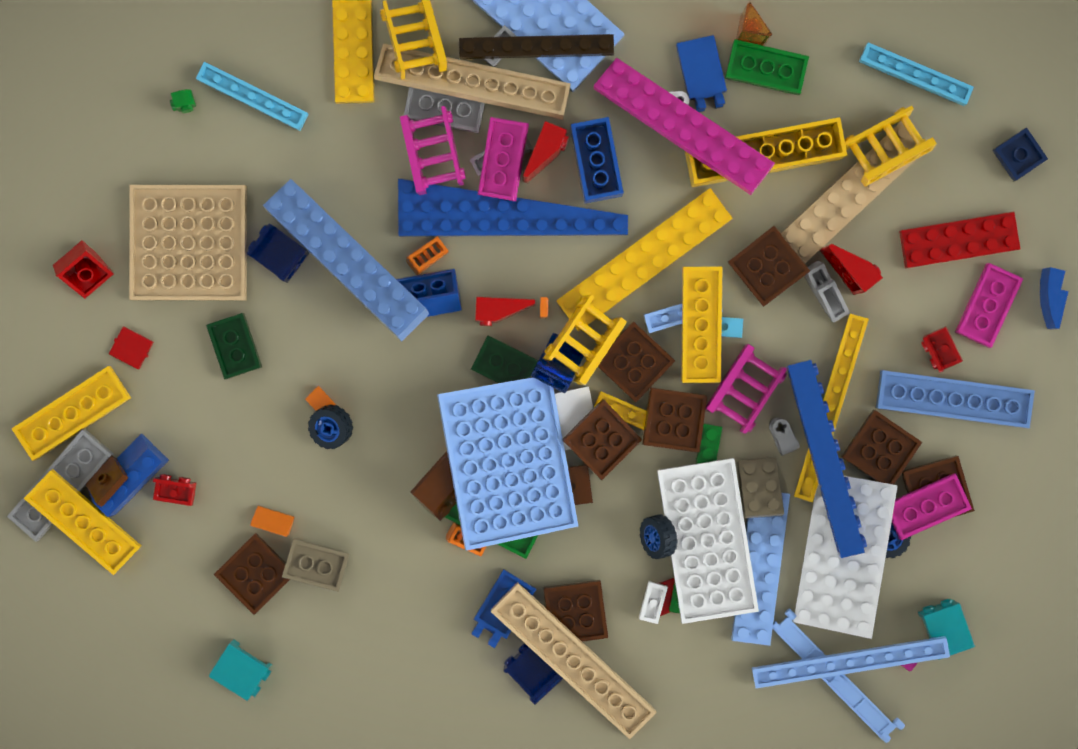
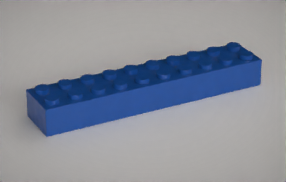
(825, 459)

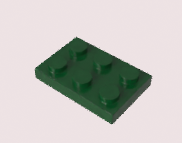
(234, 346)
(502, 362)

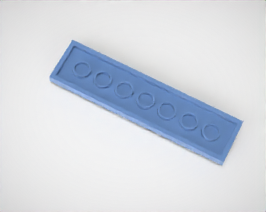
(955, 399)

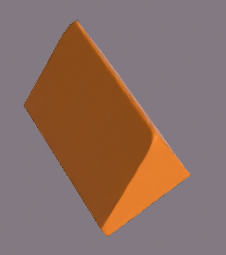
(319, 398)
(272, 521)

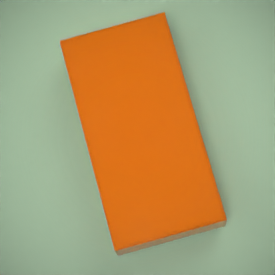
(543, 307)

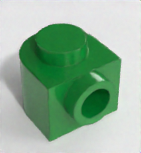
(183, 101)

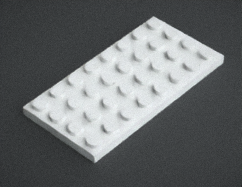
(712, 547)
(845, 591)

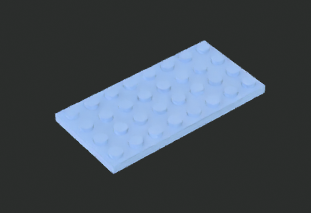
(554, 19)

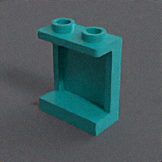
(948, 621)
(240, 671)

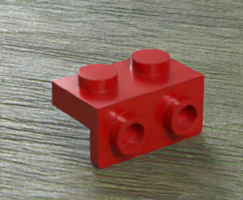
(942, 349)
(174, 490)

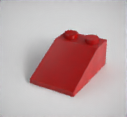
(548, 147)
(854, 271)
(494, 310)

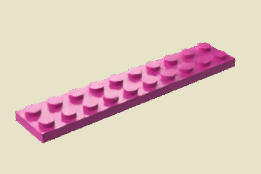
(684, 126)

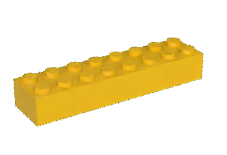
(786, 147)

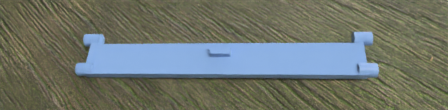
(840, 683)

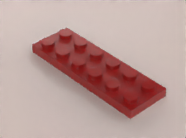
(959, 240)

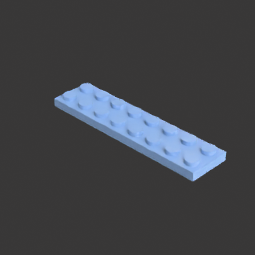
(765, 546)

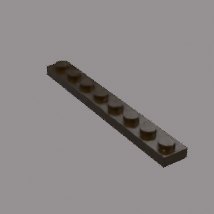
(536, 46)

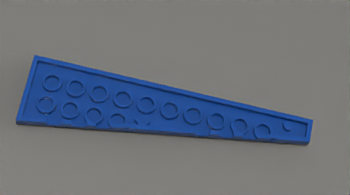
(465, 213)

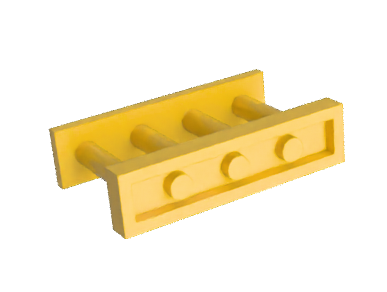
(428, 24)
(888, 164)
(603, 342)

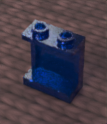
(277, 252)
(554, 372)
(531, 673)

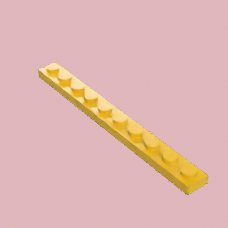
(834, 395)

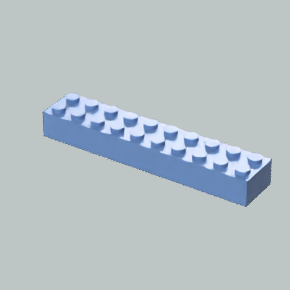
(346, 260)

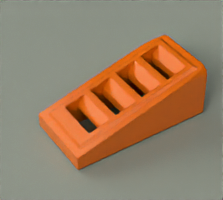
(424, 265)
(457, 541)

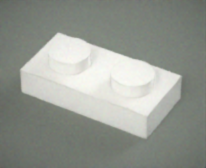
(653, 602)

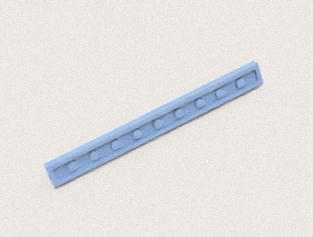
(851, 662)

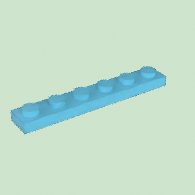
(916, 74)
(252, 96)

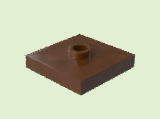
(106, 481)
(580, 484)

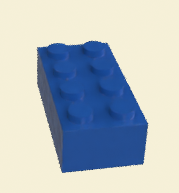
(596, 160)

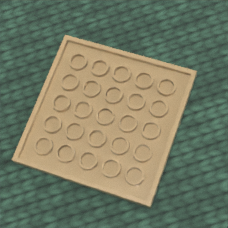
(188, 243)

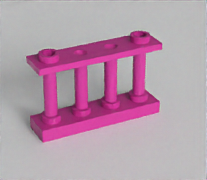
(414, 145)
(736, 372)

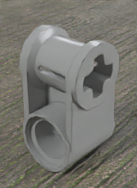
(784, 439)

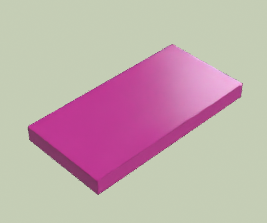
(503, 159)
(989, 305)
(929, 506)

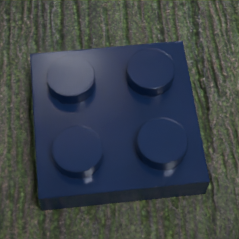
(1020, 154)

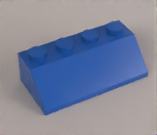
(435, 291)
(140, 462)

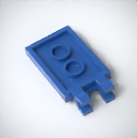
(702, 71)
(489, 621)

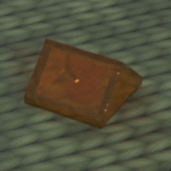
(752, 27)

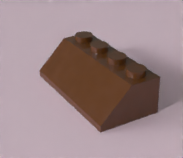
(436, 489)

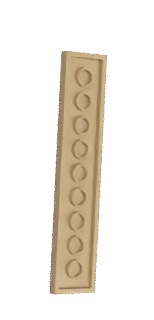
(478, 83)
(842, 201)
(573, 660)

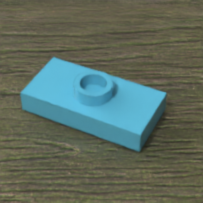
(732, 327)

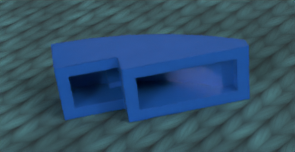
(1052, 297)

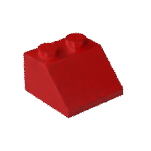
(82, 269)

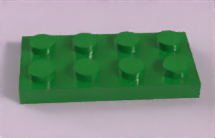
(767, 67)

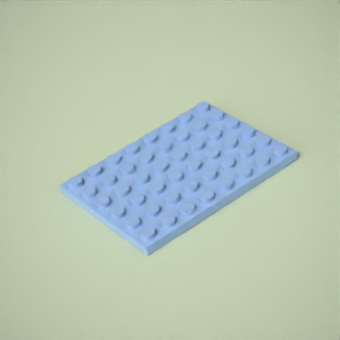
(507, 462)

